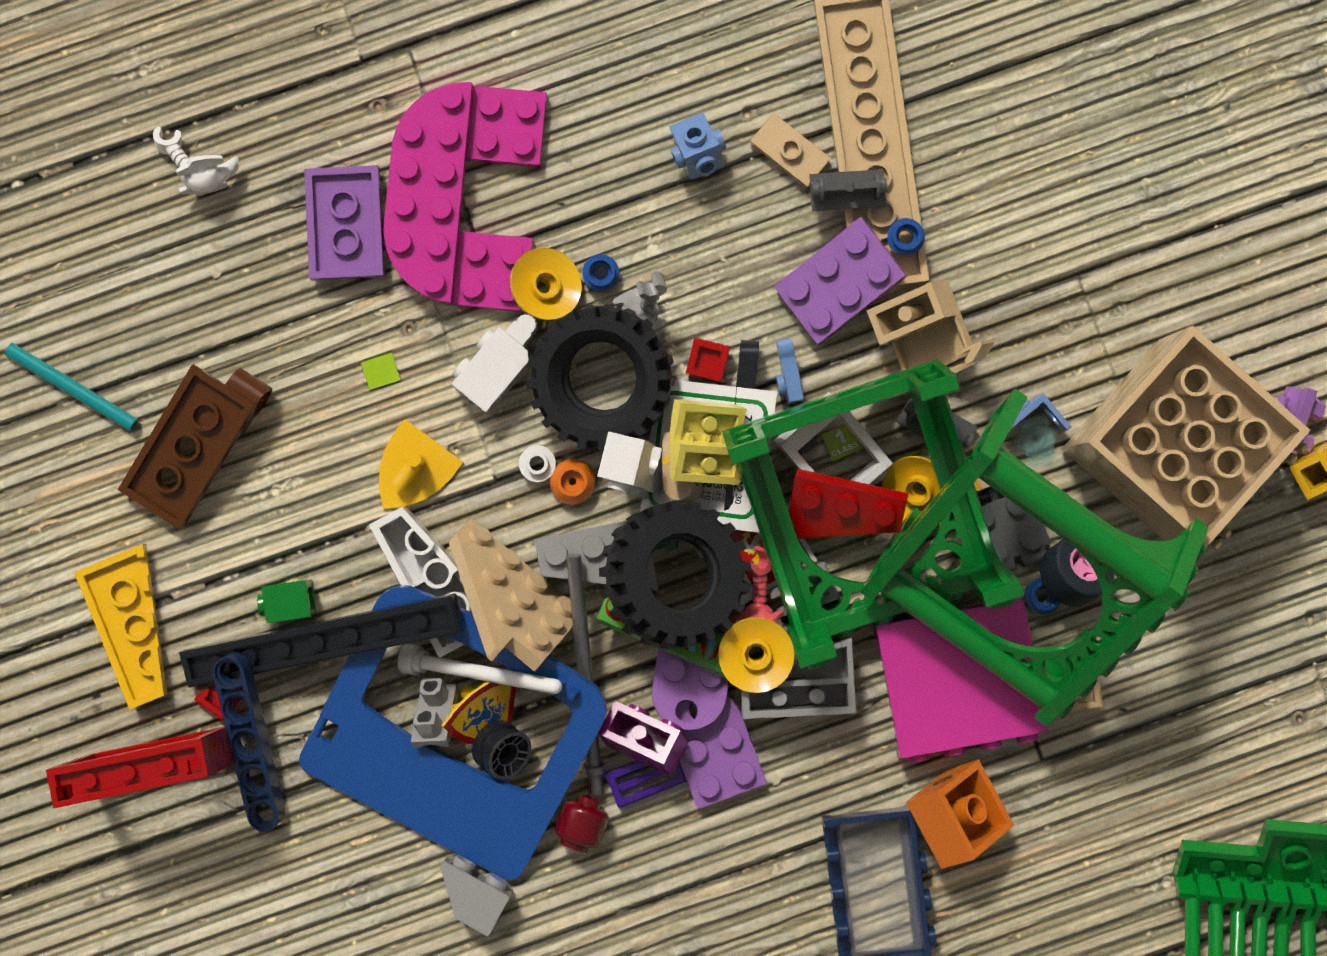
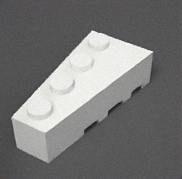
(420, 563)

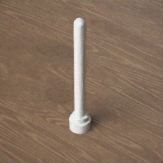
(416, 660)

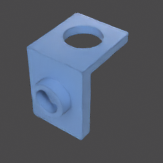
(1048, 409)

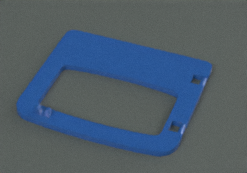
(433, 791)

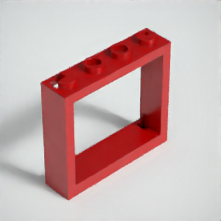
(139, 767)

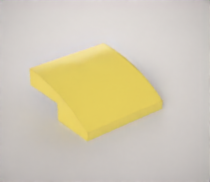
(698, 443)

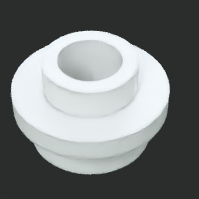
(549, 463)

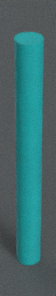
(71, 387)

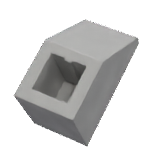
(473, 896)

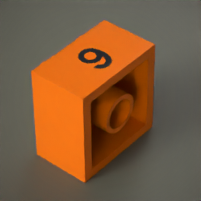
(960, 814)

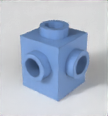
(697, 146)

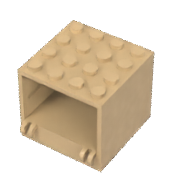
(1186, 437)

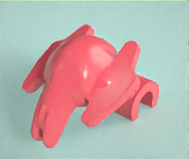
(759, 608)

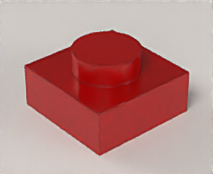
(707, 360)

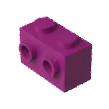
(643, 737)

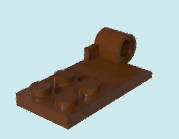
(210, 415)

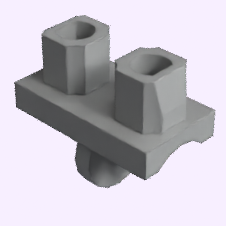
(432, 711)

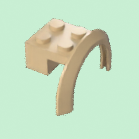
(926, 328)

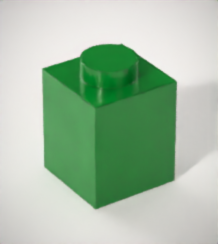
(287, 601)

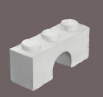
(631, 465)

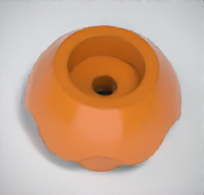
(584, 484)

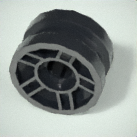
(501, 749)

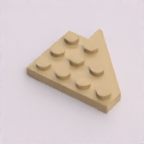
(508, 598)

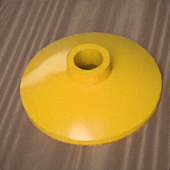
(559, 276)
(904, 477)
(762, 673)

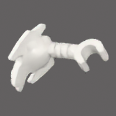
(200, 172)

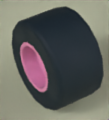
(1069, 575)

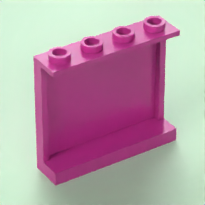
(947, 698)

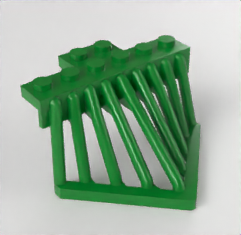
(1280, 872)

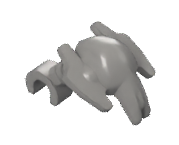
(644, 300)

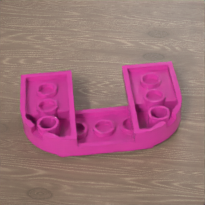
(427, 187)

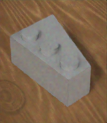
(590, 545)
(808, 691)

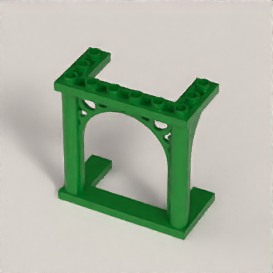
(979, 563)
(1150, 568)

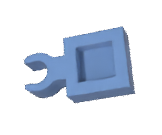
(789, 381)

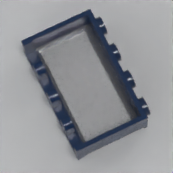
(878, 883)

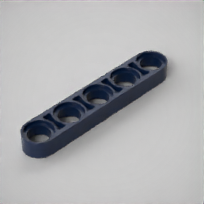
(254, 725)

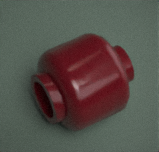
(581, 823)

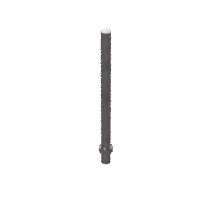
(593, 767)

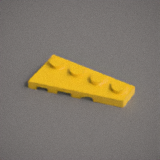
(126, 619)

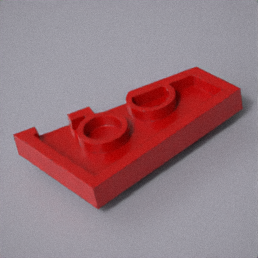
(843, 507)

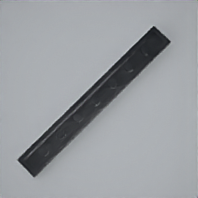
(328, 639)

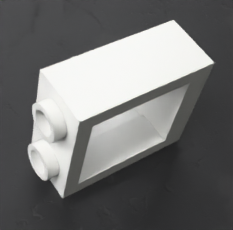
(795, 439)

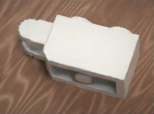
(496, 364)

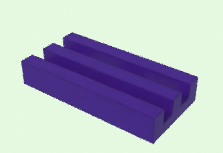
(616, 788)

